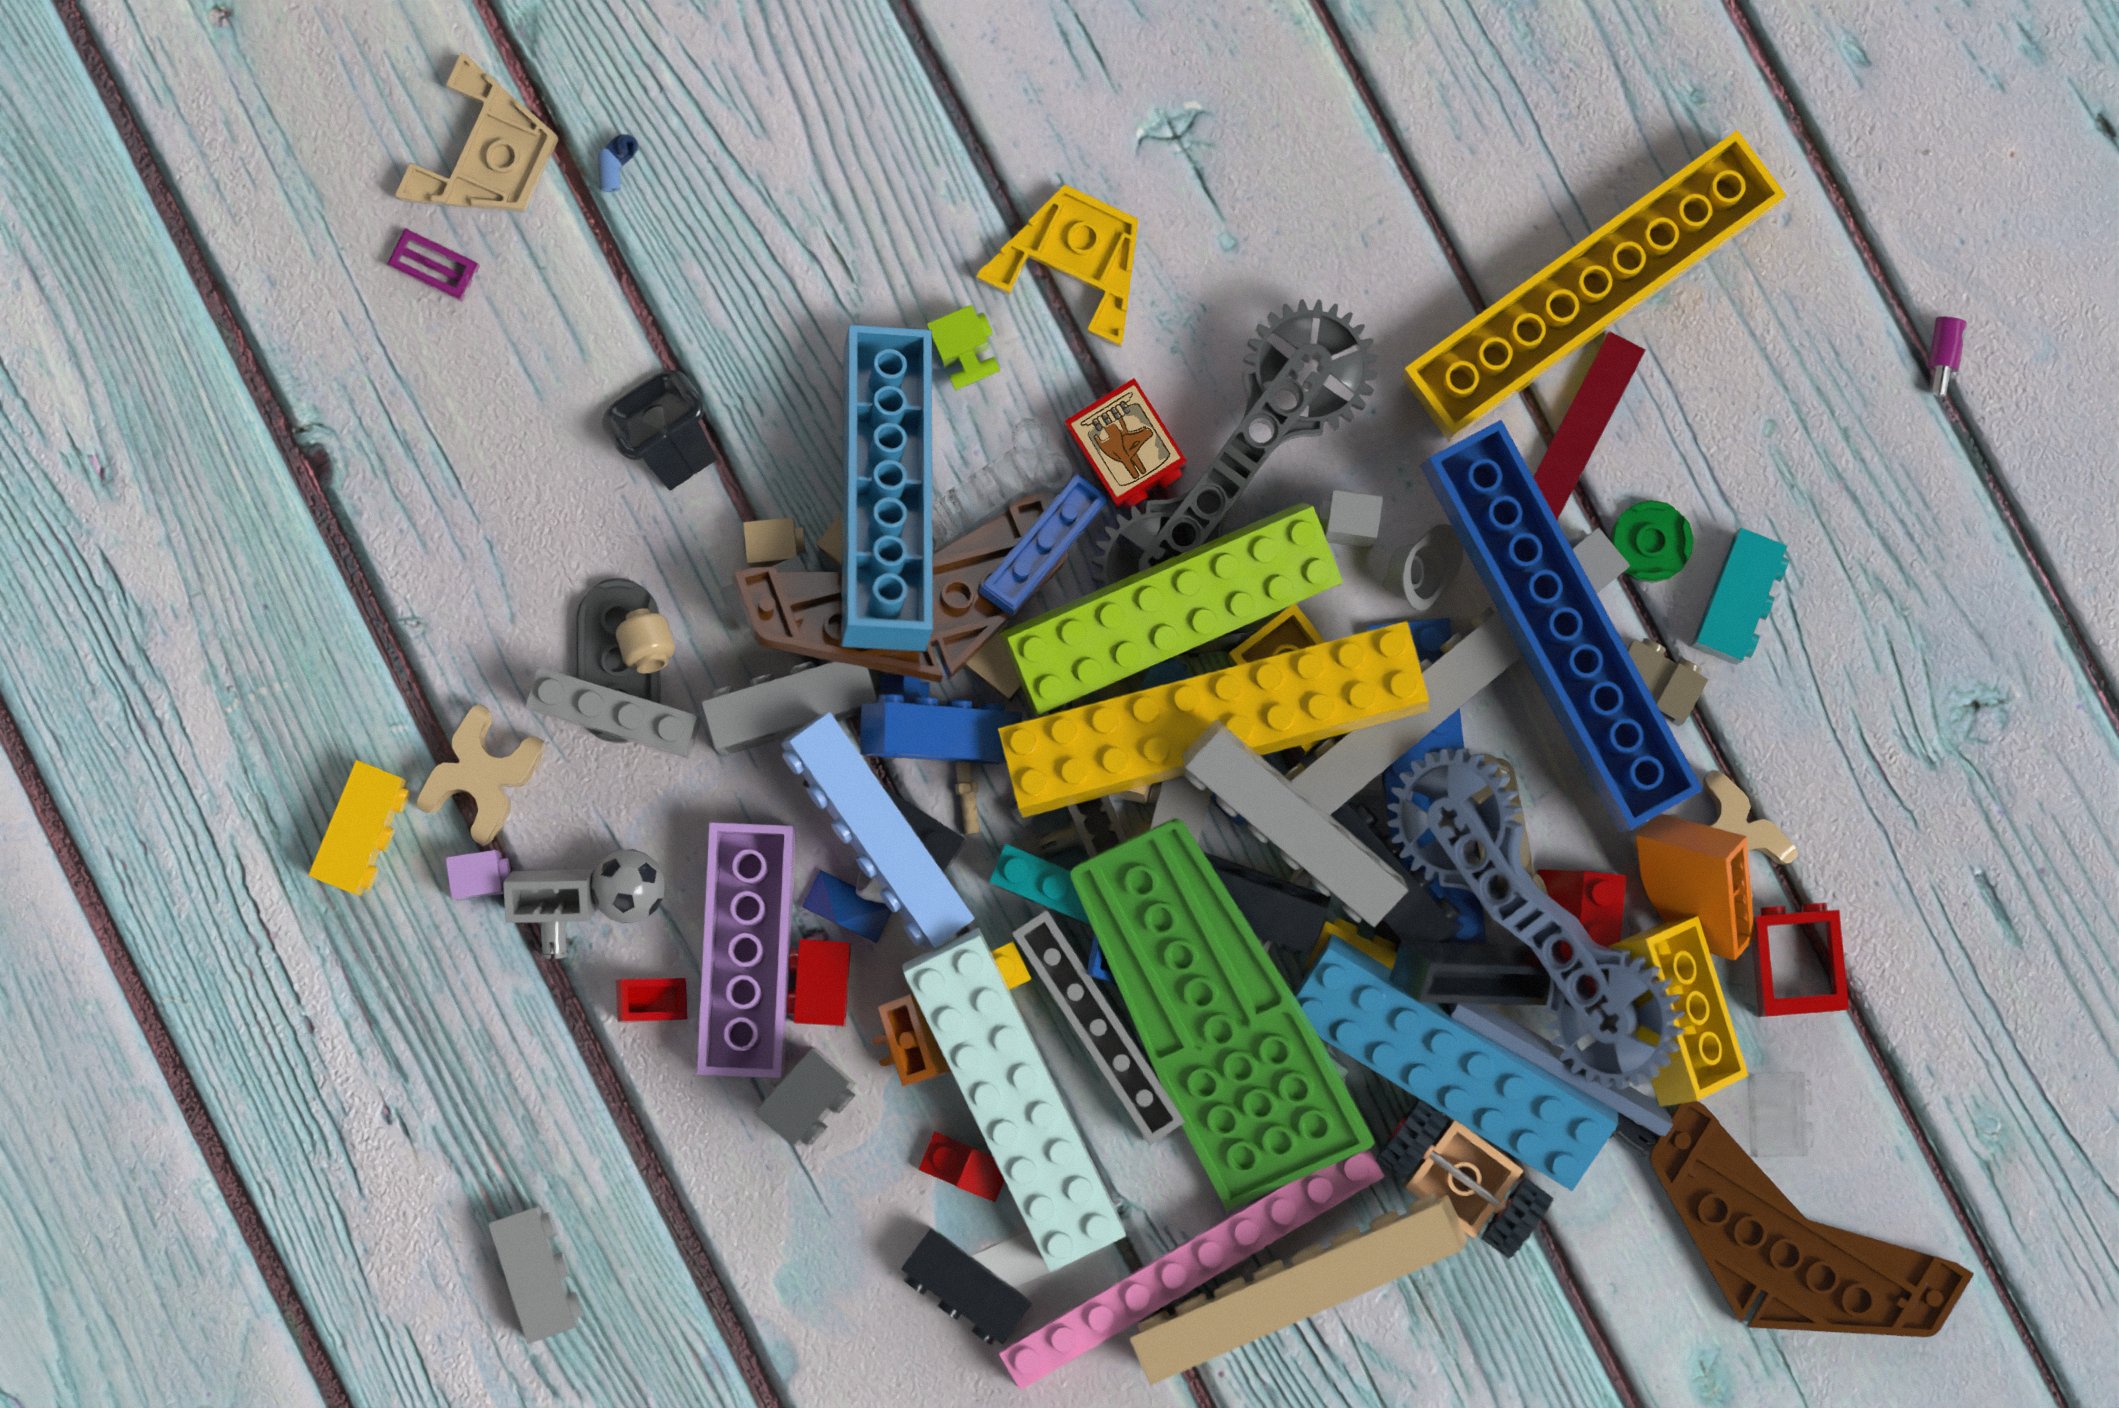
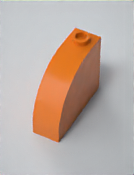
(1700, 874)

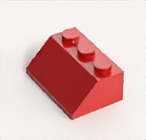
(1594, 900)

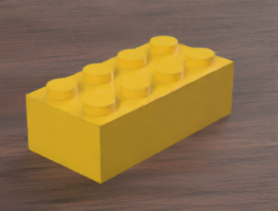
(1708, 1047)

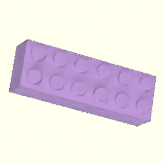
(746, 950)

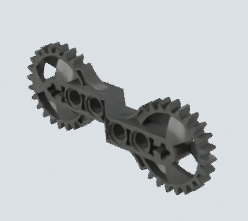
(1242, 455)

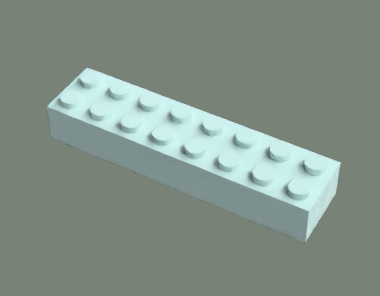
(1014, 1099)

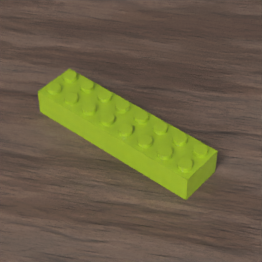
(1171, 607)

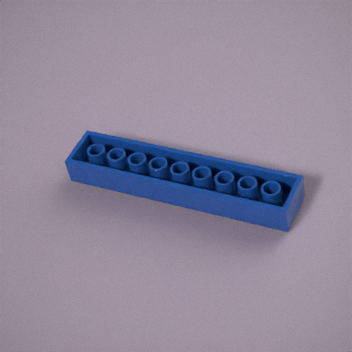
(1560, 627)

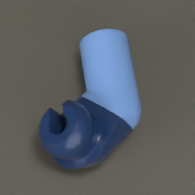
(613, 158)

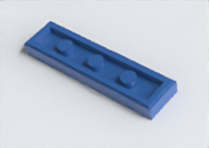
(1043, 544)

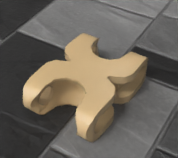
(481, 775)
(1731, 815)

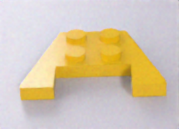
(1081, 241)

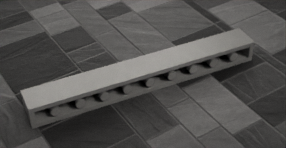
(1449, 682)

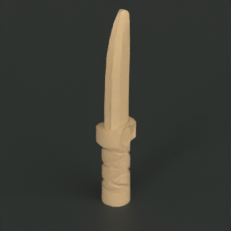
(967, 791)

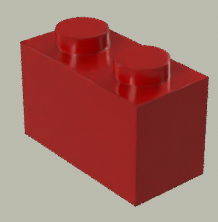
(820, 982)

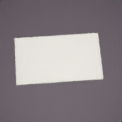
(1014, 1260)

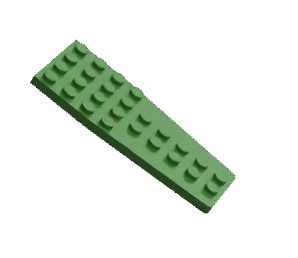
(1217, 1017)

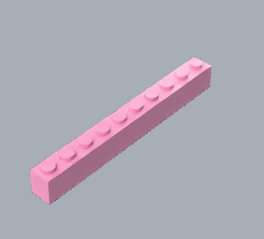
(1186, 1267)

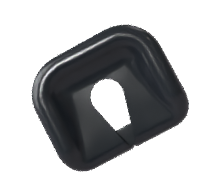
(675, 448)

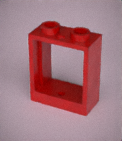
(1762, 962)

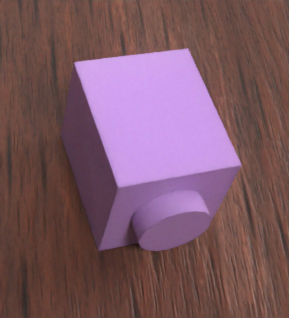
(477, 874)

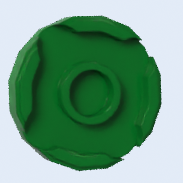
(1653, 541)

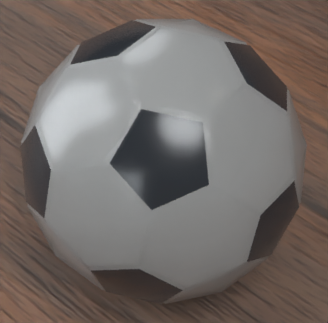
(627, 886)

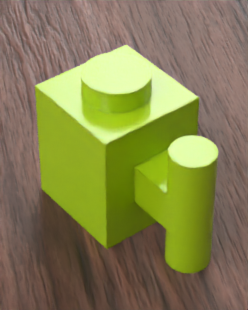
(959, 339)

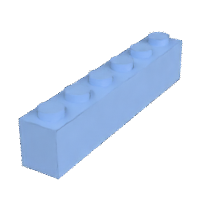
(876, 831)

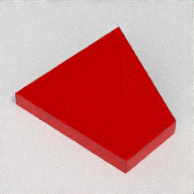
(651, 1000)

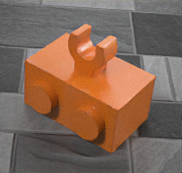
(910, 1042)

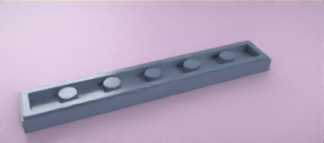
(1546, 1056)

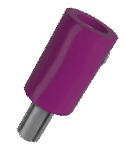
(1946, 350)

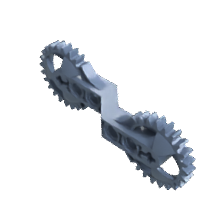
(1535, 918)

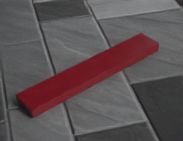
(1586, 420)

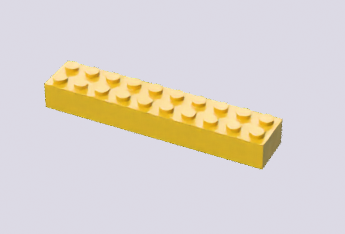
(1593, 285)
(1262, 702)

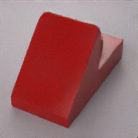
(962, 1167)

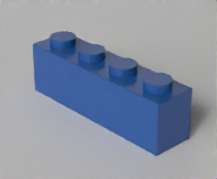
(935, 731)

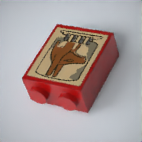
(1126, 445)

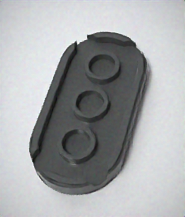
(597, 646)

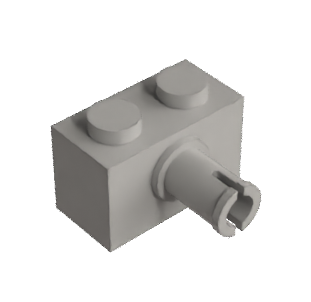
(552, 900)

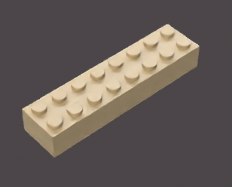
(1300, 1289)

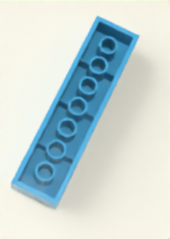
(887, 488)
(1452, 1065)

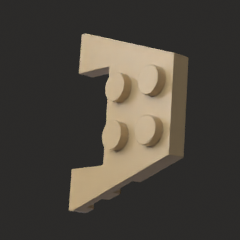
(500, 157)

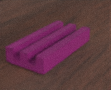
(464, 279)

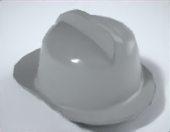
(1426, 567)

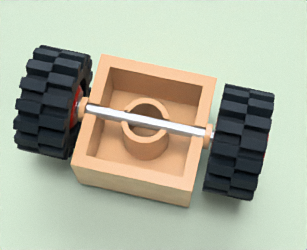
(1469, 1173)

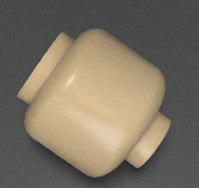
(645, 641)

